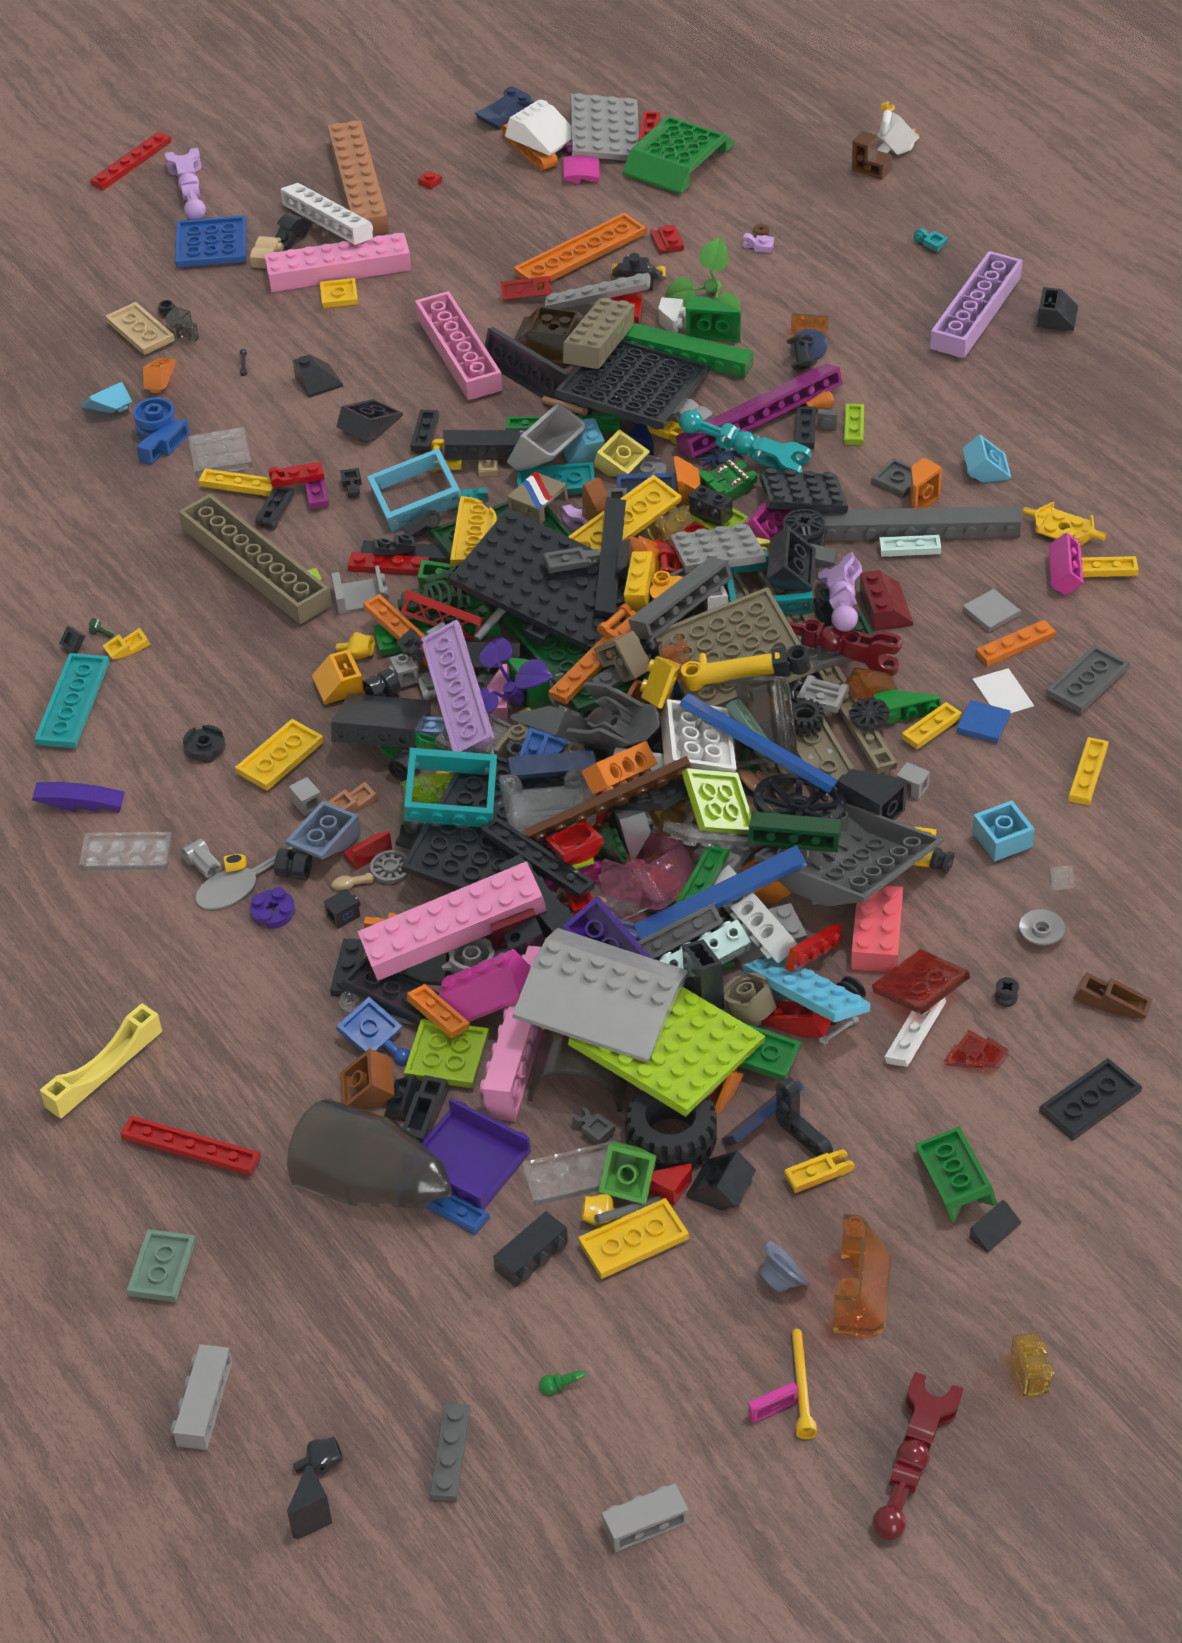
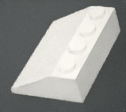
(539, 128)
(692, 737)

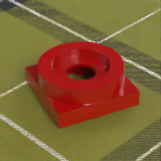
(580, 834)

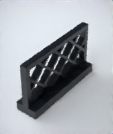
(657, 798)

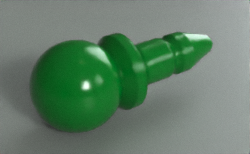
(550, 1384)

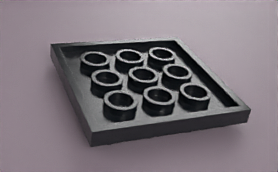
(803, 490)

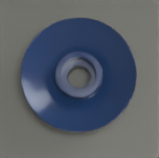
(818, 343)

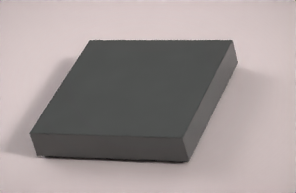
(894, 478)

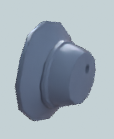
(781, 1270)

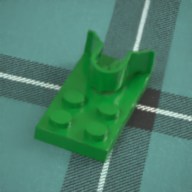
(955, 1171)

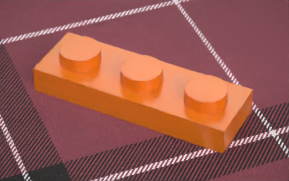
(438, 1011)

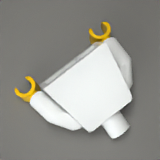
(895, 132)

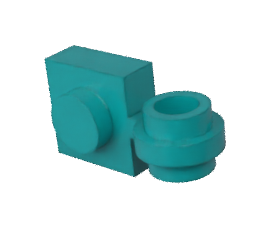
(934, 240)

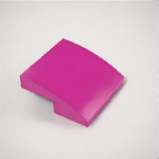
(580, 168)

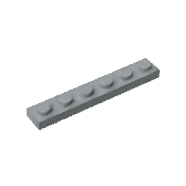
(603, 290)

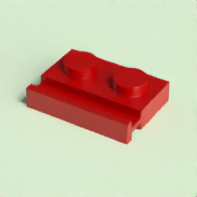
(667, 239)

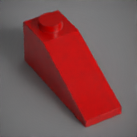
(797, 1020)

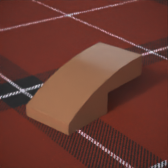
(356, 799)

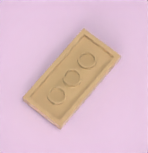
(140, 328)

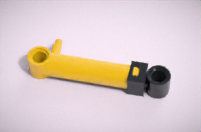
(777, 662)

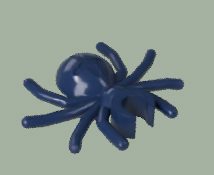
(719, 455)

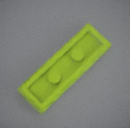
(854, 424)

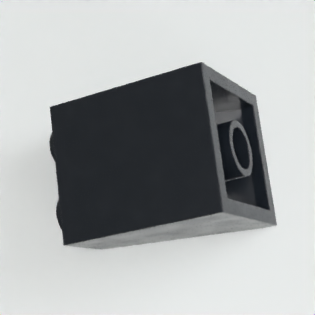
(874, 792)

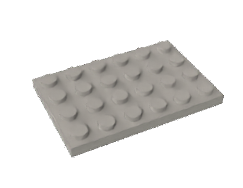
(603, 126)

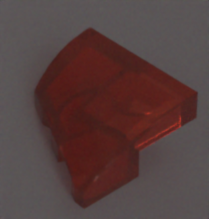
(977, 1052)

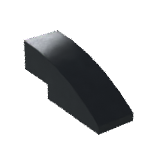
(426, 1106)

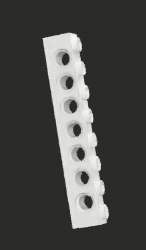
(327, 213)

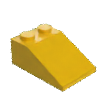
(660, 681)

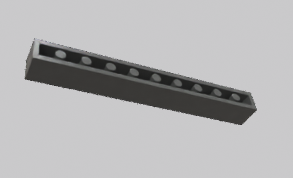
(945, 522)

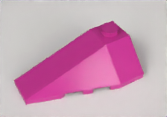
(766, 521)

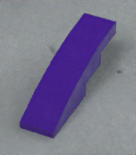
(72, 795)

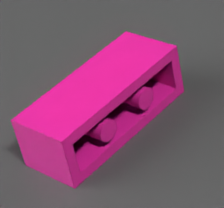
(1065, 564)

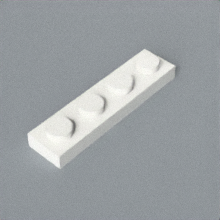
(912, 1035)

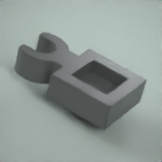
(596, 1127)

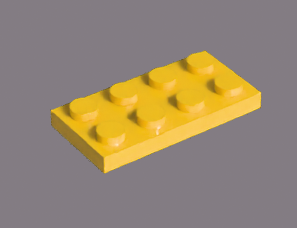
(279, 754)
(633, 1238)

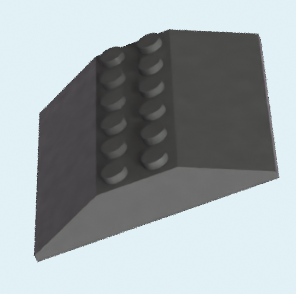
(868, 858)

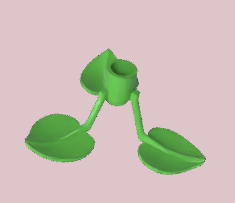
(712, 256)

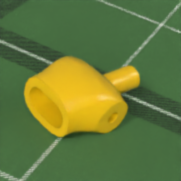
(359, 645)
(595, 1205)

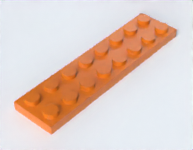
(582, 248)

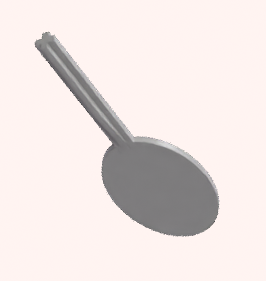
(230, 887)

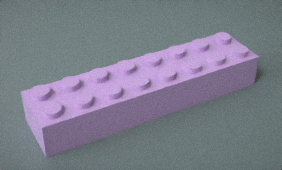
(976, 304)

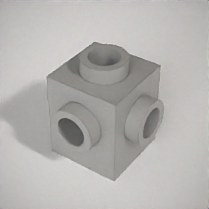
(405, 669)

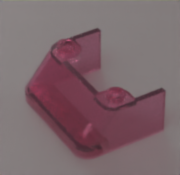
(650, 881)

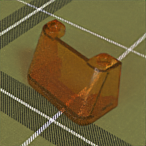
(862, 1301)

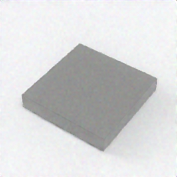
(991, 610)

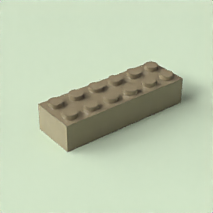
(598, 333)

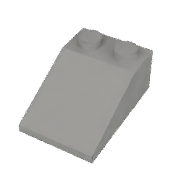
(789, 920)

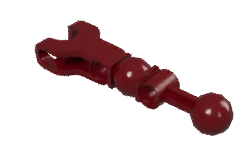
(855, 645)
(913, 1454)

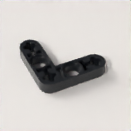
(790, 1120)

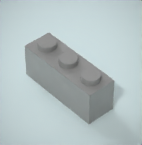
(645, 1517)

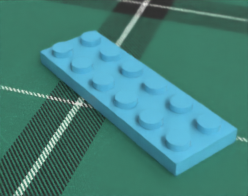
(809, 989)

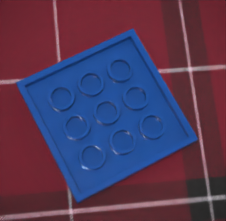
(211, 241)

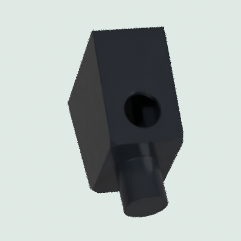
(523, 936)

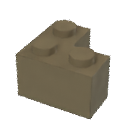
(625, 654)

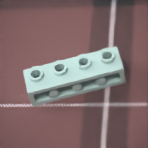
(725, 942)

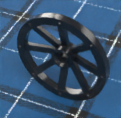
(796, 804)

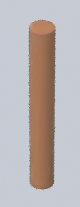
(571, 407)

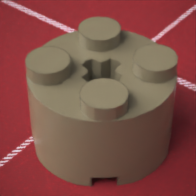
(749, 998)

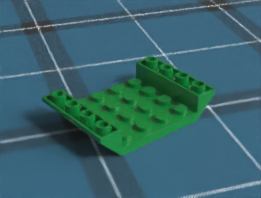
(672, 153)

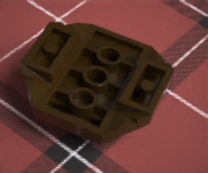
(546, 332)

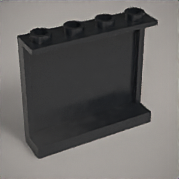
(379, 720)

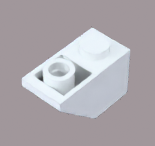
(671, 314)

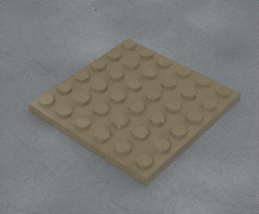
(731, 632)

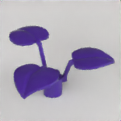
(530, 674)

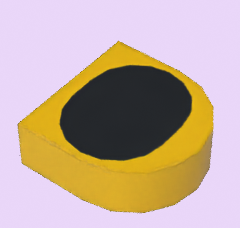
(235, 862)

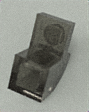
(181, 324)

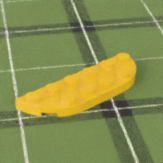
(471, 526)

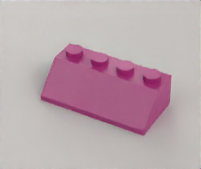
(486, 986)

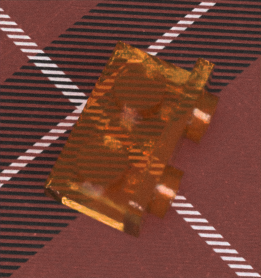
(808, 321)
(676, 653)

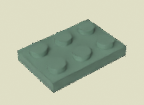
(161, 1265)

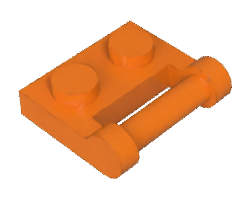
(605, 627)

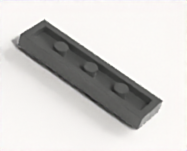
(681, 931)
(450, 1452)

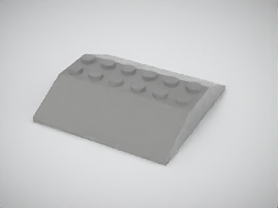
(599, 994)

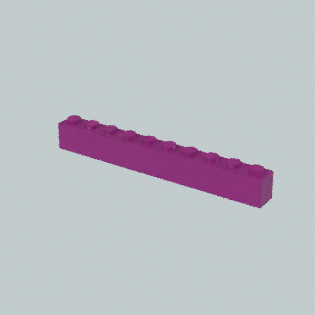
(765, 407)

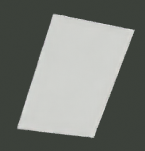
(1003, 691)

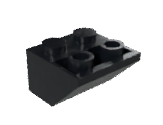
(1056, 310)

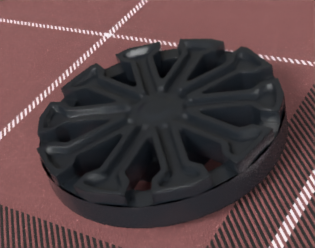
(869, 714)

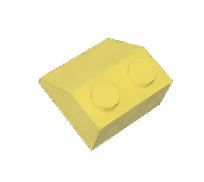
(619, 455)

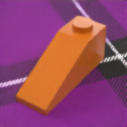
(157, 374)

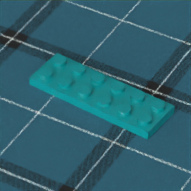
(72, 700)

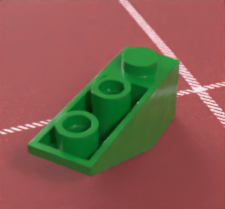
(908, 705)

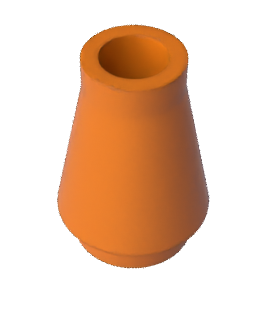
(821, 401)

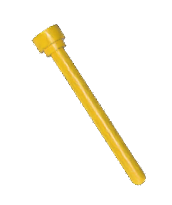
(805, 1426)

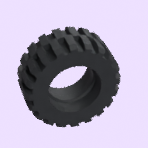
(671, 1149)

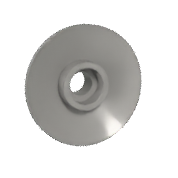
(1042, 927)

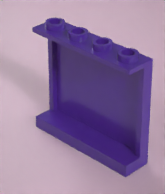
(476, 1152)

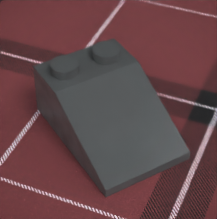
(552, 720)

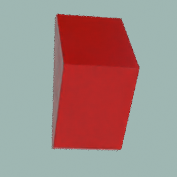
(671, 1182)

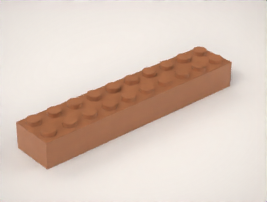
(358, 174)

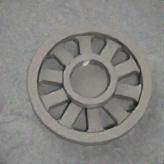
(388, 867)

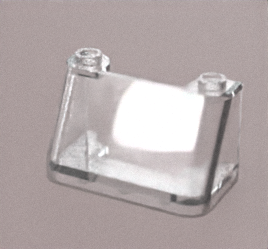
(534, 805)

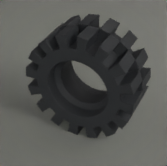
(810, 709)

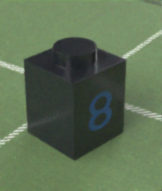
(342, 908)

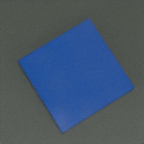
(983, 721)

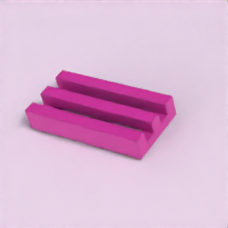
(773, 1402)

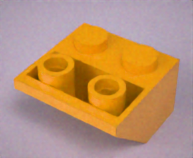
(338, 677)

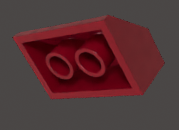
(884, 601)

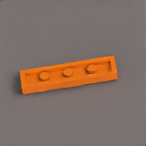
(1015, 643)

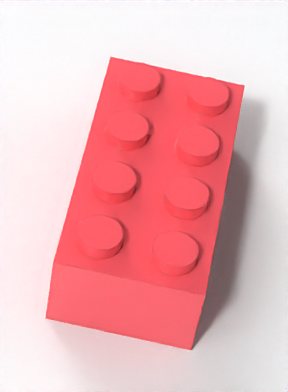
(877, 931)

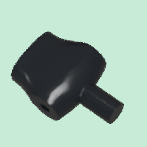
(321, 1455)

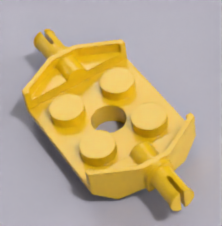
(1050, 521)

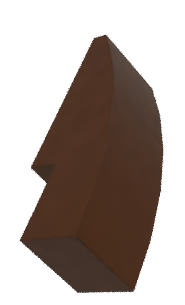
(1112, 997)

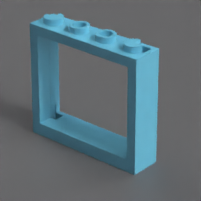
(439, 502)

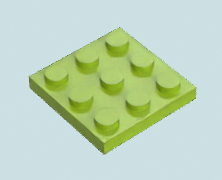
(718, 801)
(447, 1058)

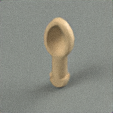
(348, 882)

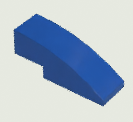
(163, 441)

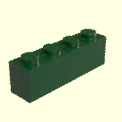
(794, 830)

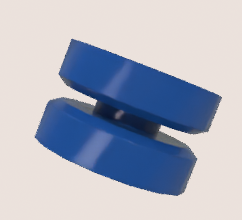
(153, 415)

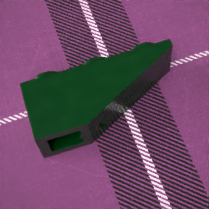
(613, 845)

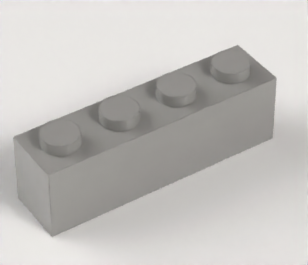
(202, 1397)

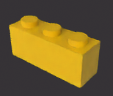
(639, 580)

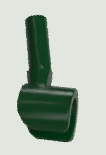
(95, 627)

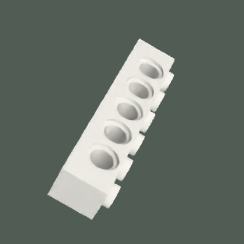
(759, 921)

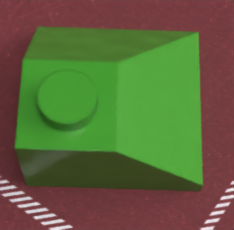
(627, 1172)

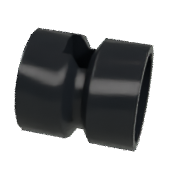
(383, 685)
(399, 764)
(294, 864)

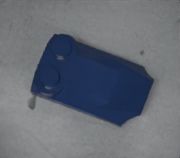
(505, 107)

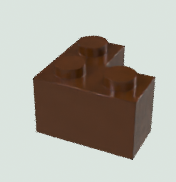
(868, 159)

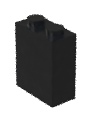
(704, 973)

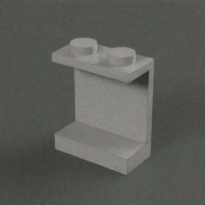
(352, 595)

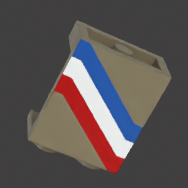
(535, 495)

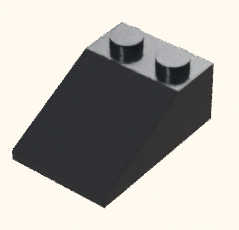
(367, 419)

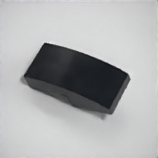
(400, 544)

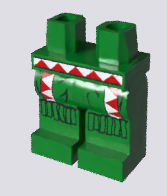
(729, 479)

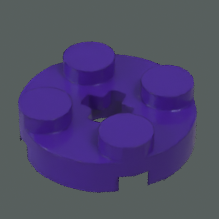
(272, 898)

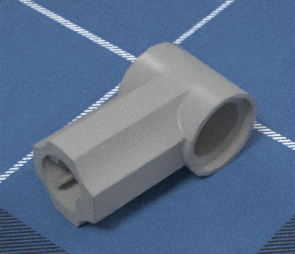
(200, 856)

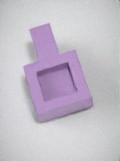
(760, 243)

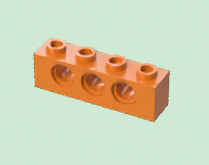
(619, 768)

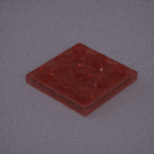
(920, 981)

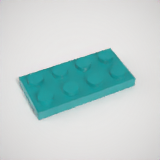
(571, 474)

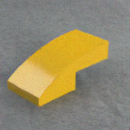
(131, 644)

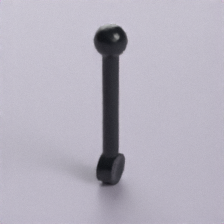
(243, 372)

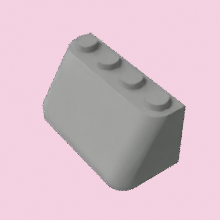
(546, 438)

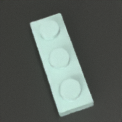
(910, 545)

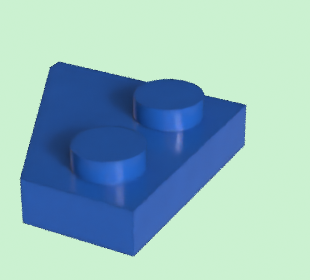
(541, 743)

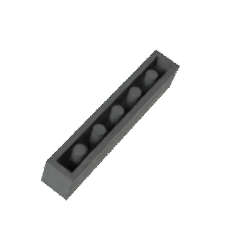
(680, 598)

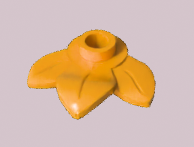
(661, 582)

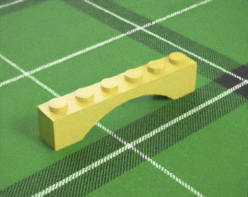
(70, 1089)

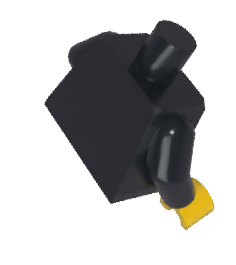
(637, 265)

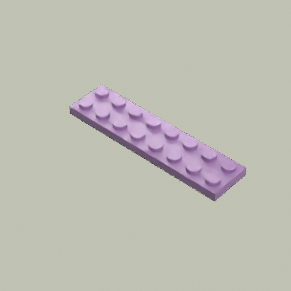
(457, 688)

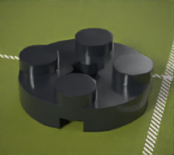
(204, 752)

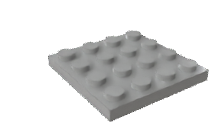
(732, 544)

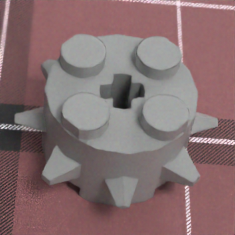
(469, 955)

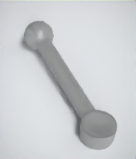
(824, 1040)

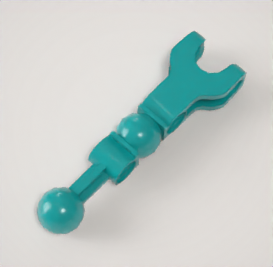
(762, 450)

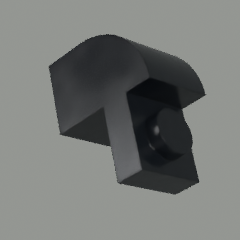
(290, 227)

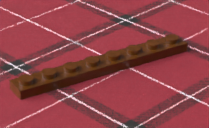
(601, 803)

